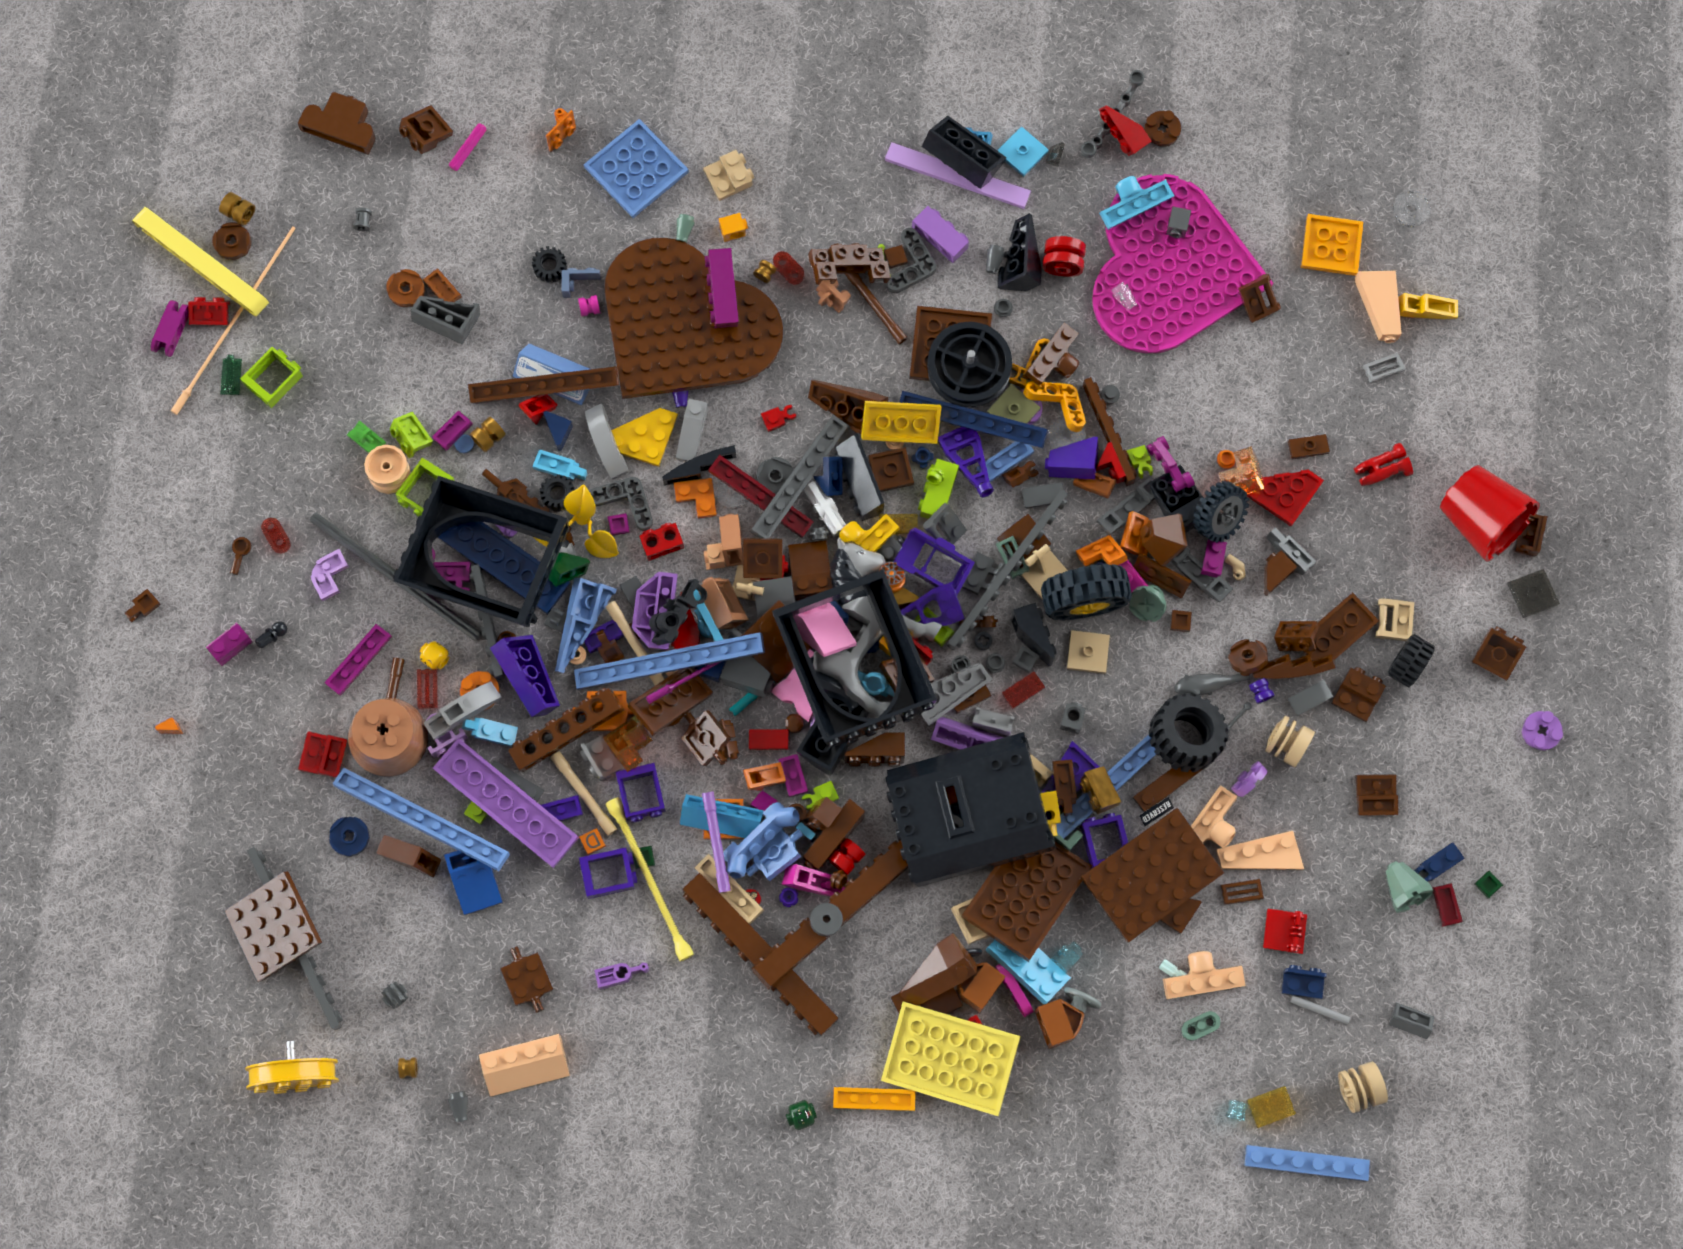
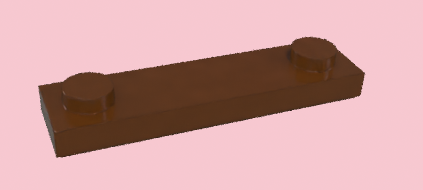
(1163, 787)

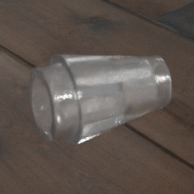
(1124, 295)

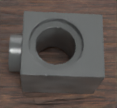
(1178, 222)
(1069, 725)

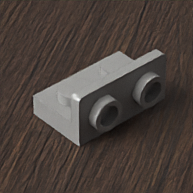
(600, 758)

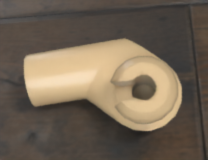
(1237, 566)

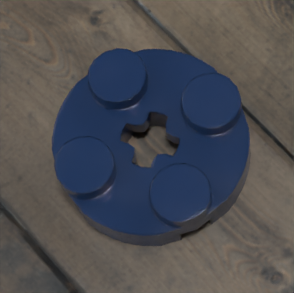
(337, 836)

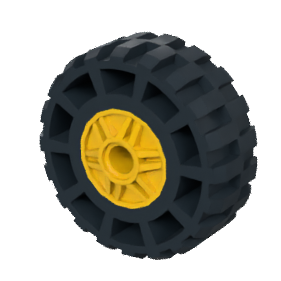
(1086, 592)

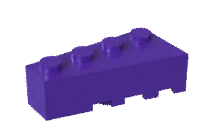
(527, 673)

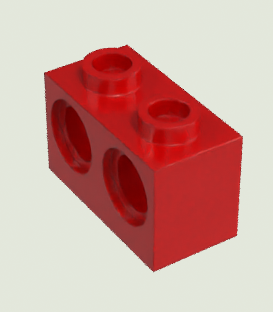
(663, 546)

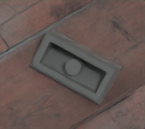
(1412, 1021)

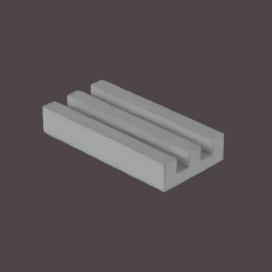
(1369, 374)

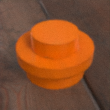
(1226, 459)

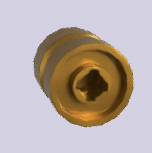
(236, 208)
(487, 434)

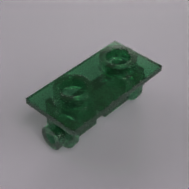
(231, 375)

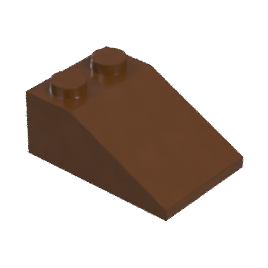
(809, 568)

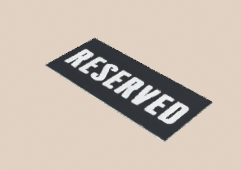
(1156, 811)

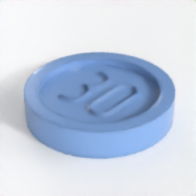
(464, 444)

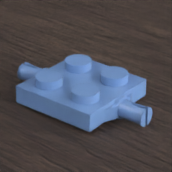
(776, 855)

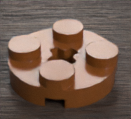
(400, 280)

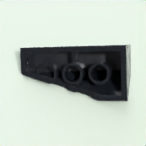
(1023, 263)

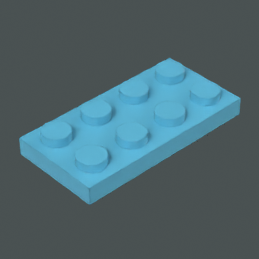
(1038, 976)

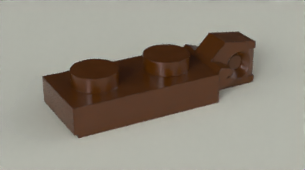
(1065, 784)

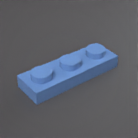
(1006, 459)

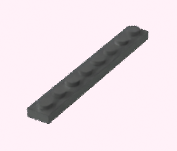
(799, 478)

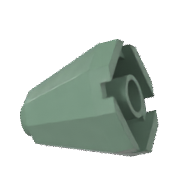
(1406, 886)

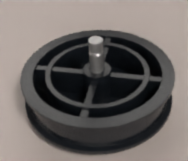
(969, 364)

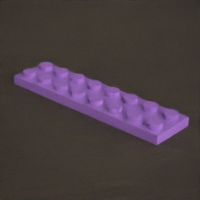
(505, 803)

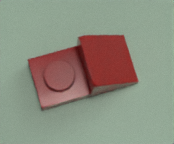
(536, 406)
(1110, 459)

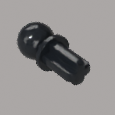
(278, 629)

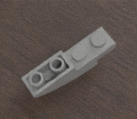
(462, 708)

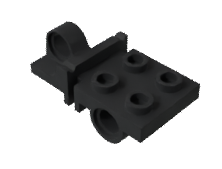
(667, 623)

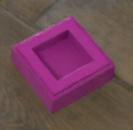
(618, 524)

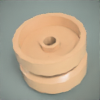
(387, 468)

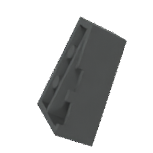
(446, 318)

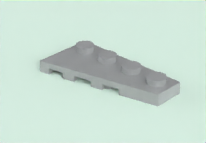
(955, 689)

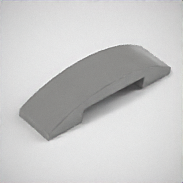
(605, 442)

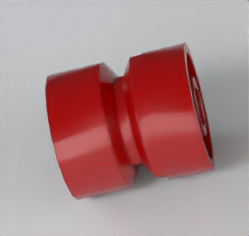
(847, 856)

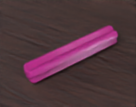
(467, 147)

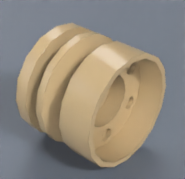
(1289, 741)
(1360, 1087)

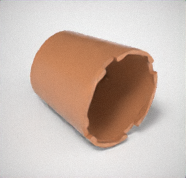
(397, 749)

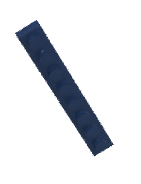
(983, 421)

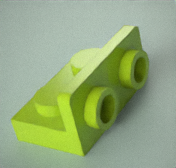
(410, 434)

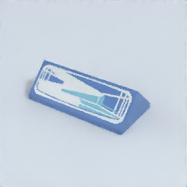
(537, 361)

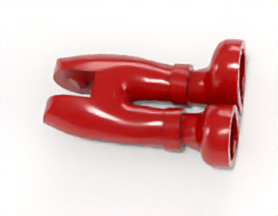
(1379, 474)

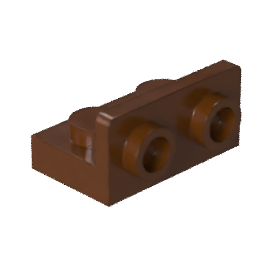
(1296, 635)

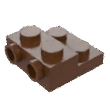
(424, 129)
(1499, 652)
(1358, 693)

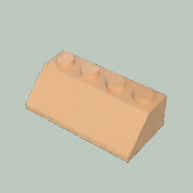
(524, 1065)

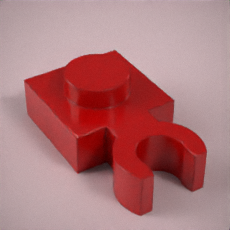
(775, 418)

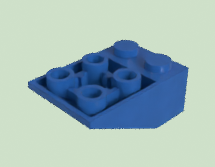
(472, 882)

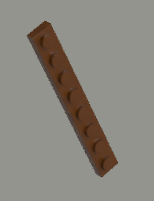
(543, 384)

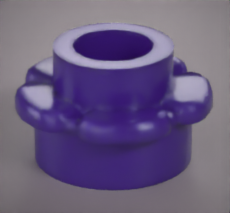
(788, 892)

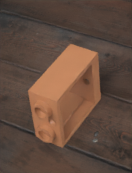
(723, 603)

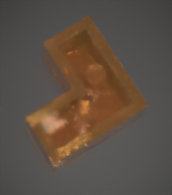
(1247, 473)
(626, 741)

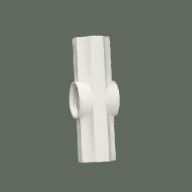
(825, 507)

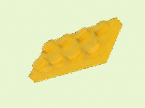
(901, 422)

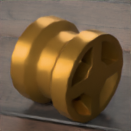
(764, 271)
(407, 1068)

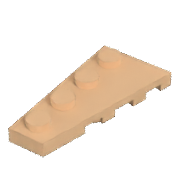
(1264, 853)

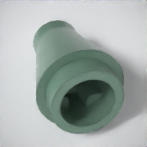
(684, 226)

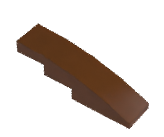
(1286, 668)

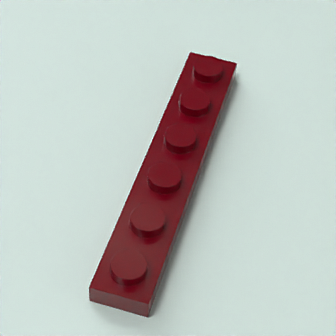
(757, 493)

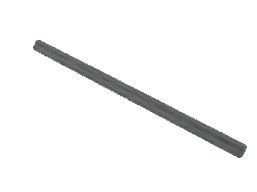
(388, 571)

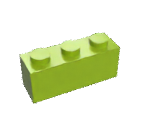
(938, 494)

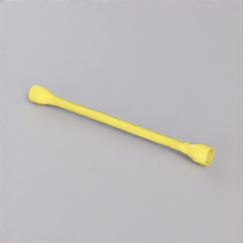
(682, 948)

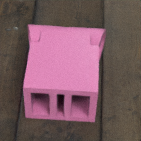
(791, 692)

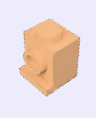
(714, 557)

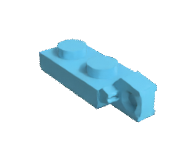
(556, 464)
(491, 731)

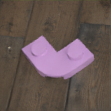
(323, 572)

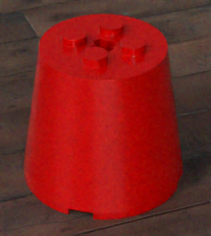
(1488, 511)

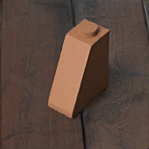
(731, 539)

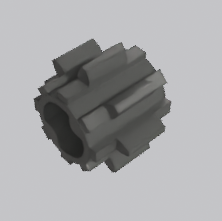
(394, 995)

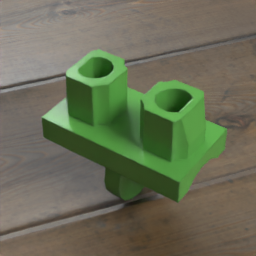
(365, 437)

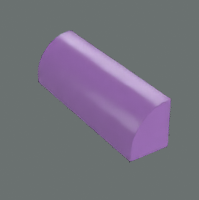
(959, 734)

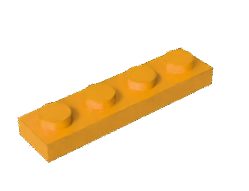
(874, 1099)

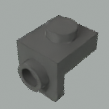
(891, 547)

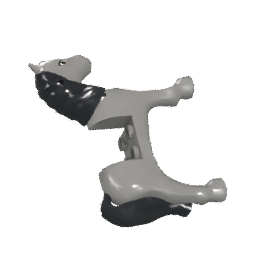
(840, 670)

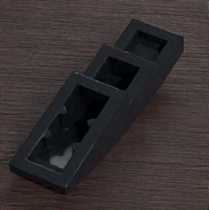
(692, 469)

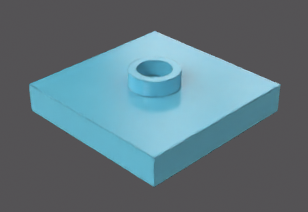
(1023, 151)

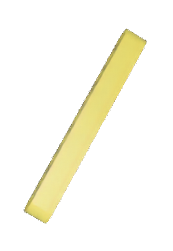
(200, 262)

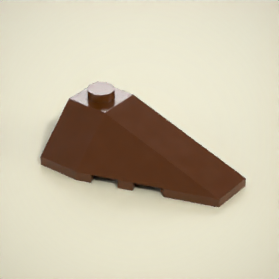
(843, 401)
(942, 970)

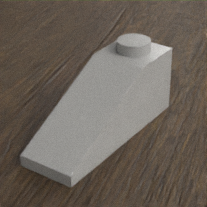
(692, 429)

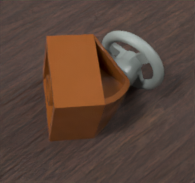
(1063, 1021)

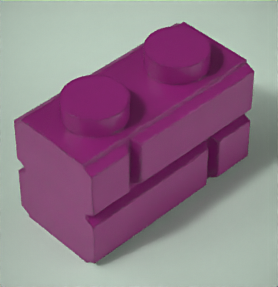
(229, 644)

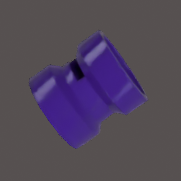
(1261, 690)

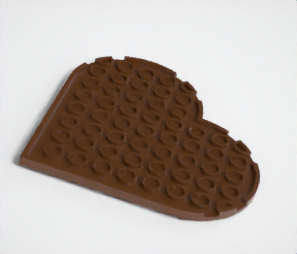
(665, 327)

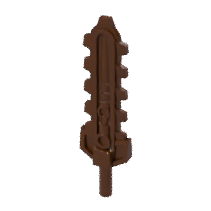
(517, 491)

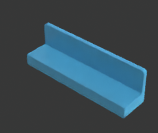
(731, 818)

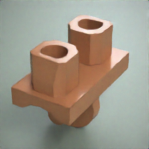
(831, 296)

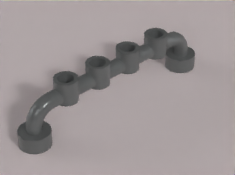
(1089, 147)

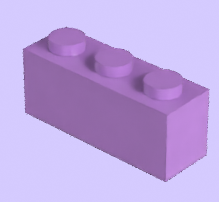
(940, 234)

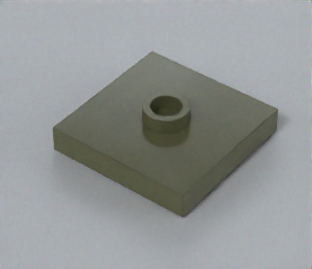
(1014, 406)

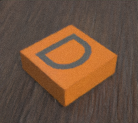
(592, 841)

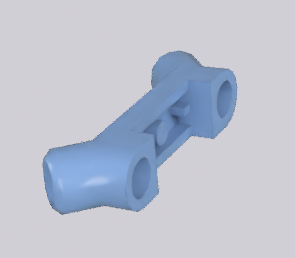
(739, 855)

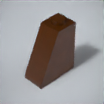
(409, 855)

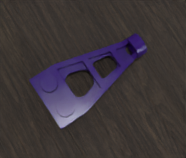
(958, 440)
(947, 601)

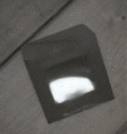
(1055, 154)

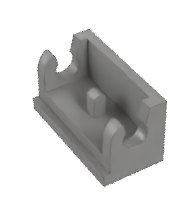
(993, 721)

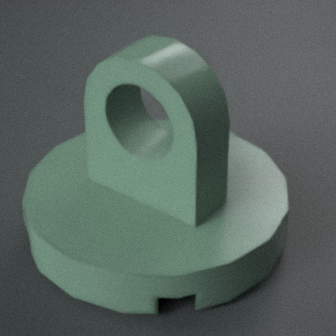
(1148, 603)

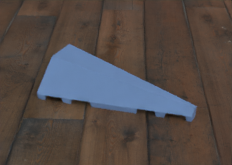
(584, 608)

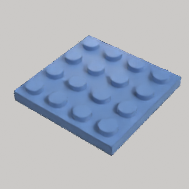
(636, 168)

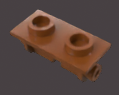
(731, 748)

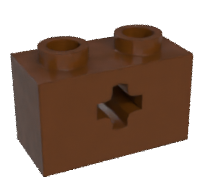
(822, 814)

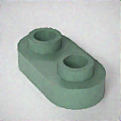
(1200, 1026)

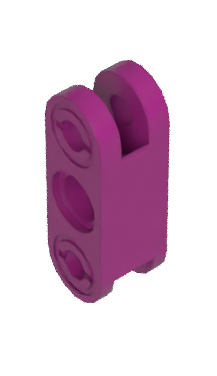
(170, 328)

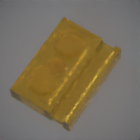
(1271, 1107)

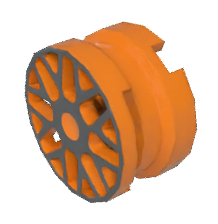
(894, 575)

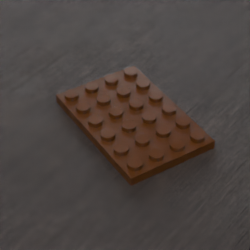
(1152, 875)
(1026, 898)

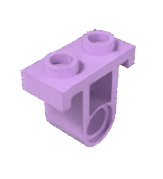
(445, 741)

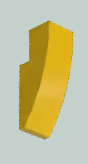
(1427, 306)

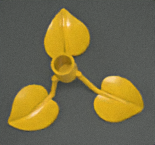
(582, 505)

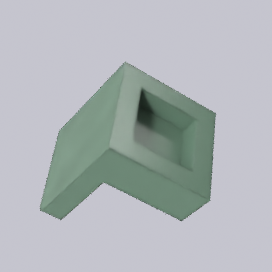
(1070, 841)

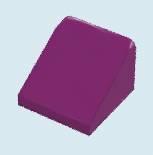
(762, 801)

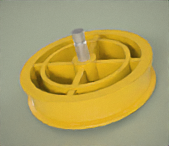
(292, 1073)

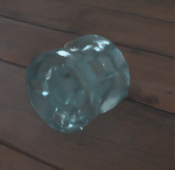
(1236, 1110)

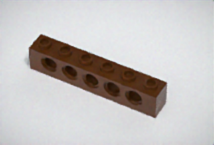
(519, 749)

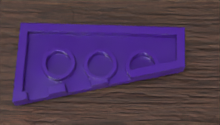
(1081, 764)

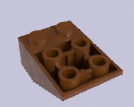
(882, 749)

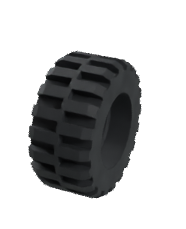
(1173, 747)

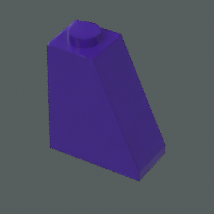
(1074, 460)

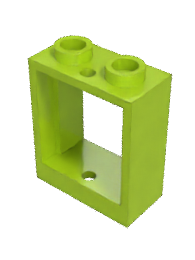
(260, 366)
(422, 466)

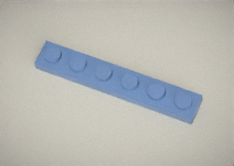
(1307, 1163)

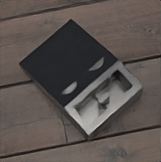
(1173, 502)
(1031, 631)

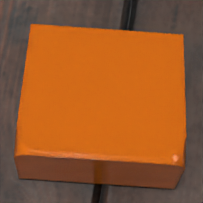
(169, 726)

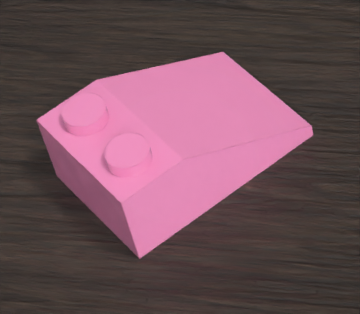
(824, 630)

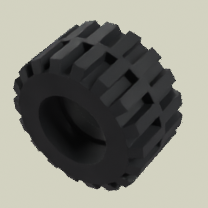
(1411, 660)

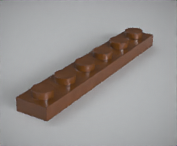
(1107, 424)

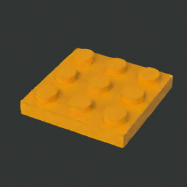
(1332, 244)

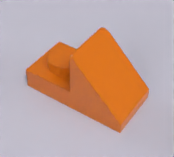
(762, 776)

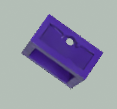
(639, 772)
(1091, 823)
(587, 877)

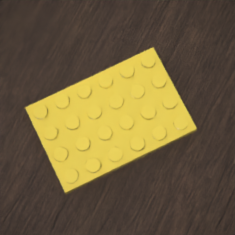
(950, 1058)

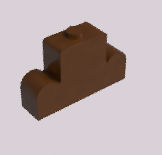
(340, 123)

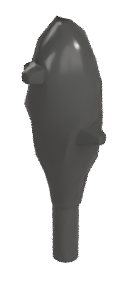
(1206, 683)

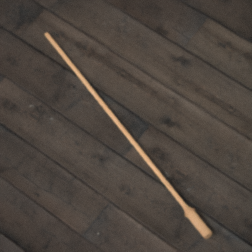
(186, 393)

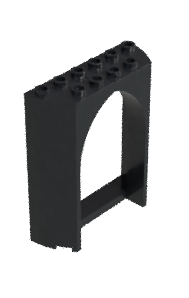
(458, 503)
(913, 686)

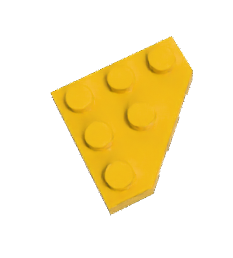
(646, 436)

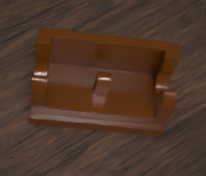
(1531, 538)

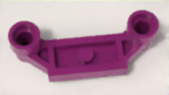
(1160, 451)

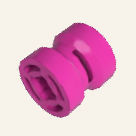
(589, 305)

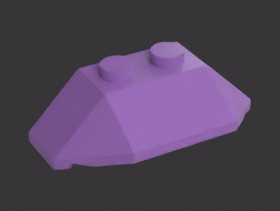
(650, 601)

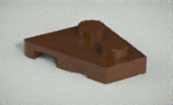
(1181, 915)

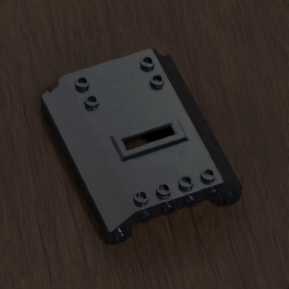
(996, 802)

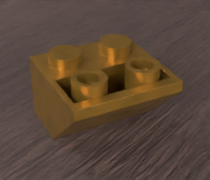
(1100, 790)

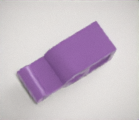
(607, 976)

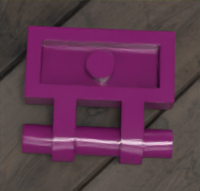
(455, 572)

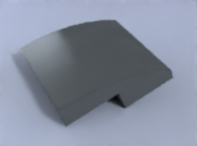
(774, 590)

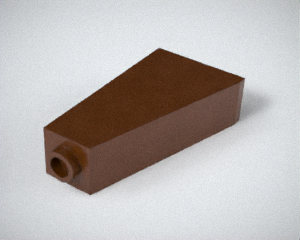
(832, 837)

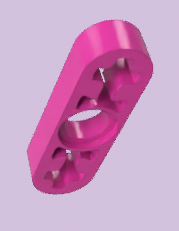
(1018, 995)

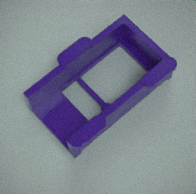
(912, 548)

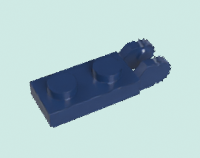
(1440, 862)

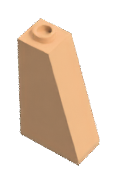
(1381, 301)

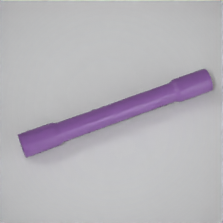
(721, 873)

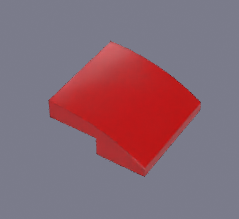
(322, 754)

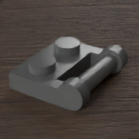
(948, 523)

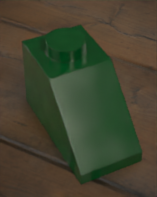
(567, 568)

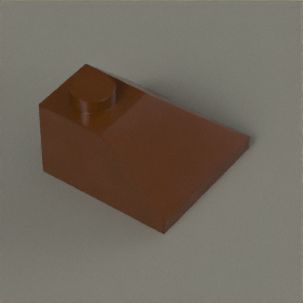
(1164, 538)

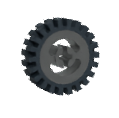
(1223, 497)

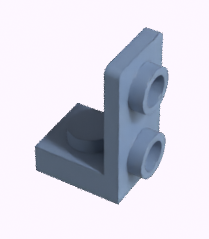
(572, 274)

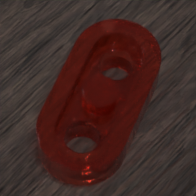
(789, 268)
(275, 534)

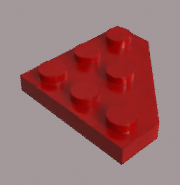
(1287, 494)

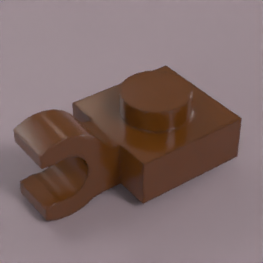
(1020, 474)
(144, 604)
(609, 650)

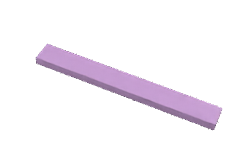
(937, 169)

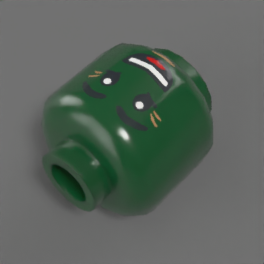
(801, 1115)

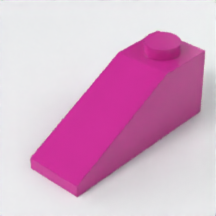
(809, 880)

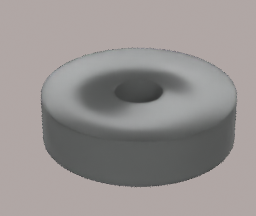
(826, 910)

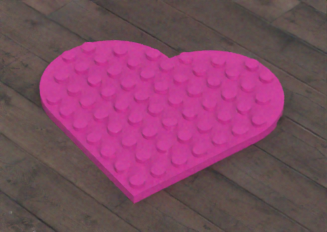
(1175, 281)

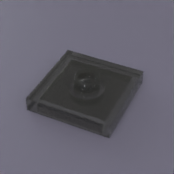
(1533, 593)

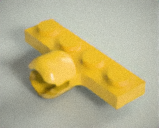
(872, 538)

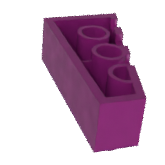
(722, 288)

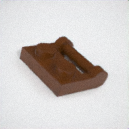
(1253, 299)

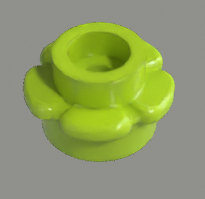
(935, 476)

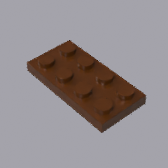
(1342, 628)
(673, 705)

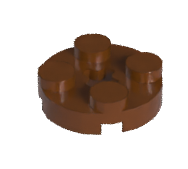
(1166, 119)
(225, 234)
(1244, 665)

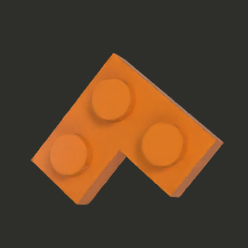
(701, 492)
(1102, 548)

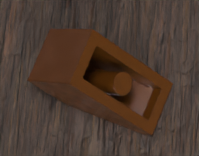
(1276, 571)

